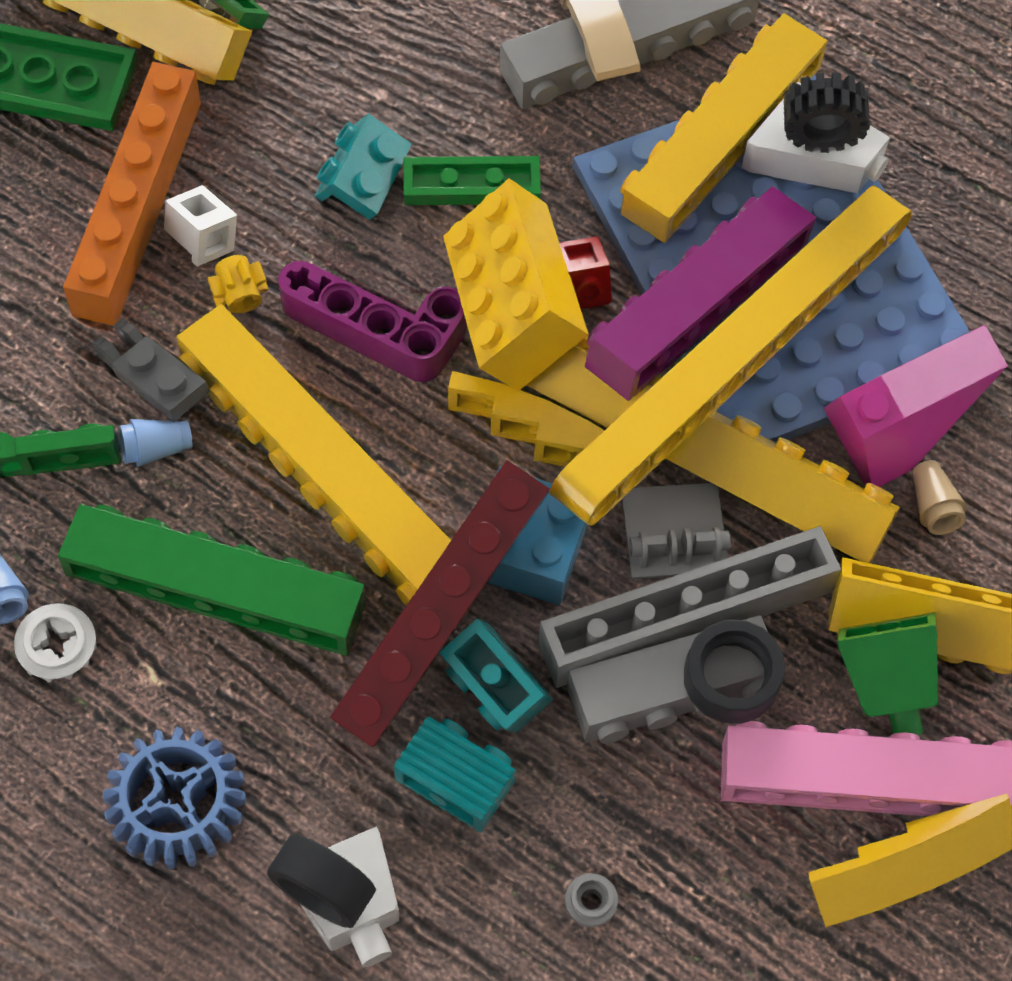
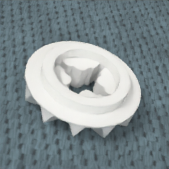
(33, 637)

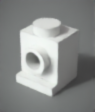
(201, 224)

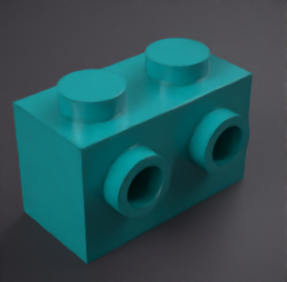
(496, 676)

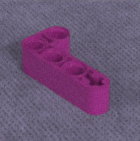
(313, 294)

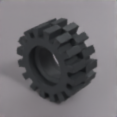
(826, 112)

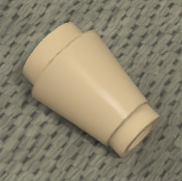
(938, 501)

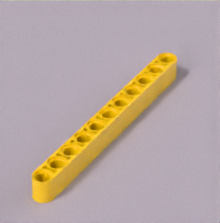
(728, 357)

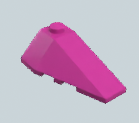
(909, 409)

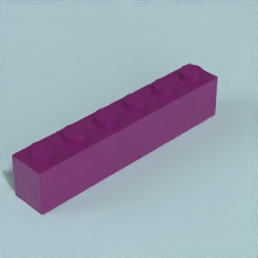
(697, 292)

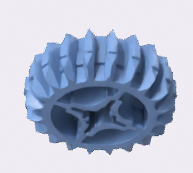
(157, 809)

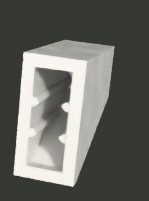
(846, 170)

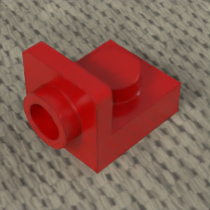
(588, 271)

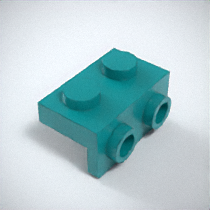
(363, 165)

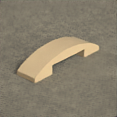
(605, 37)

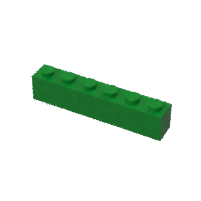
(213, 578)

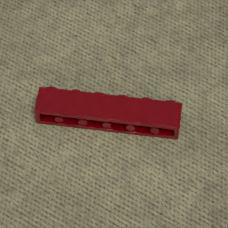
(440, 604)

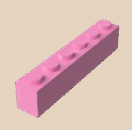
(860, 770)

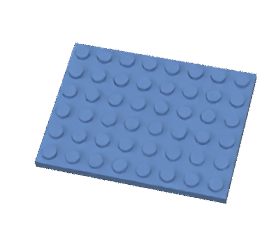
(866, 330)

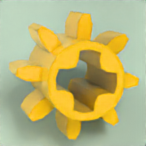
(238, 284)

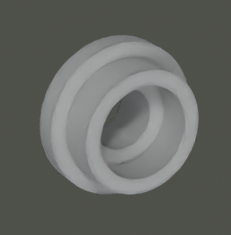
(596, 885)

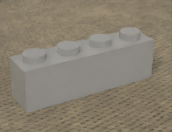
(650, 687)

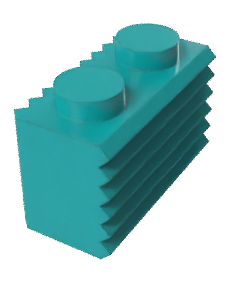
(455, 772)

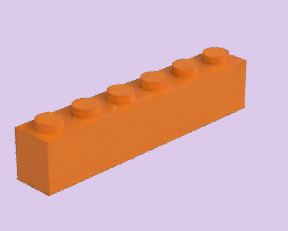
(132, 194)

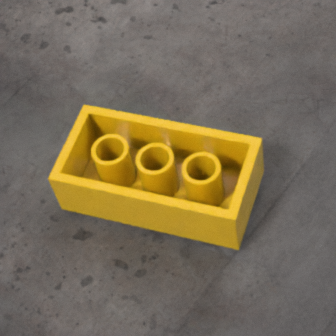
(514, 285)

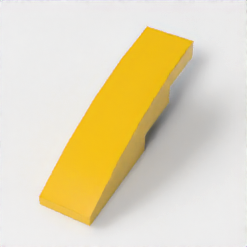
(523, 417)
(914, 862)

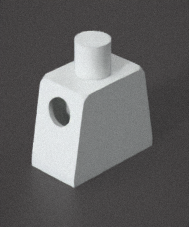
(382, 911)

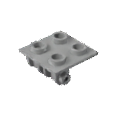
(674, 529)

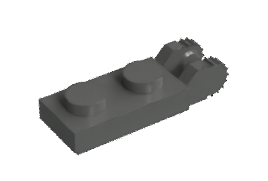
(152, 371)

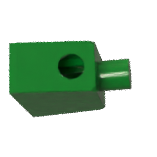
(894, 668)

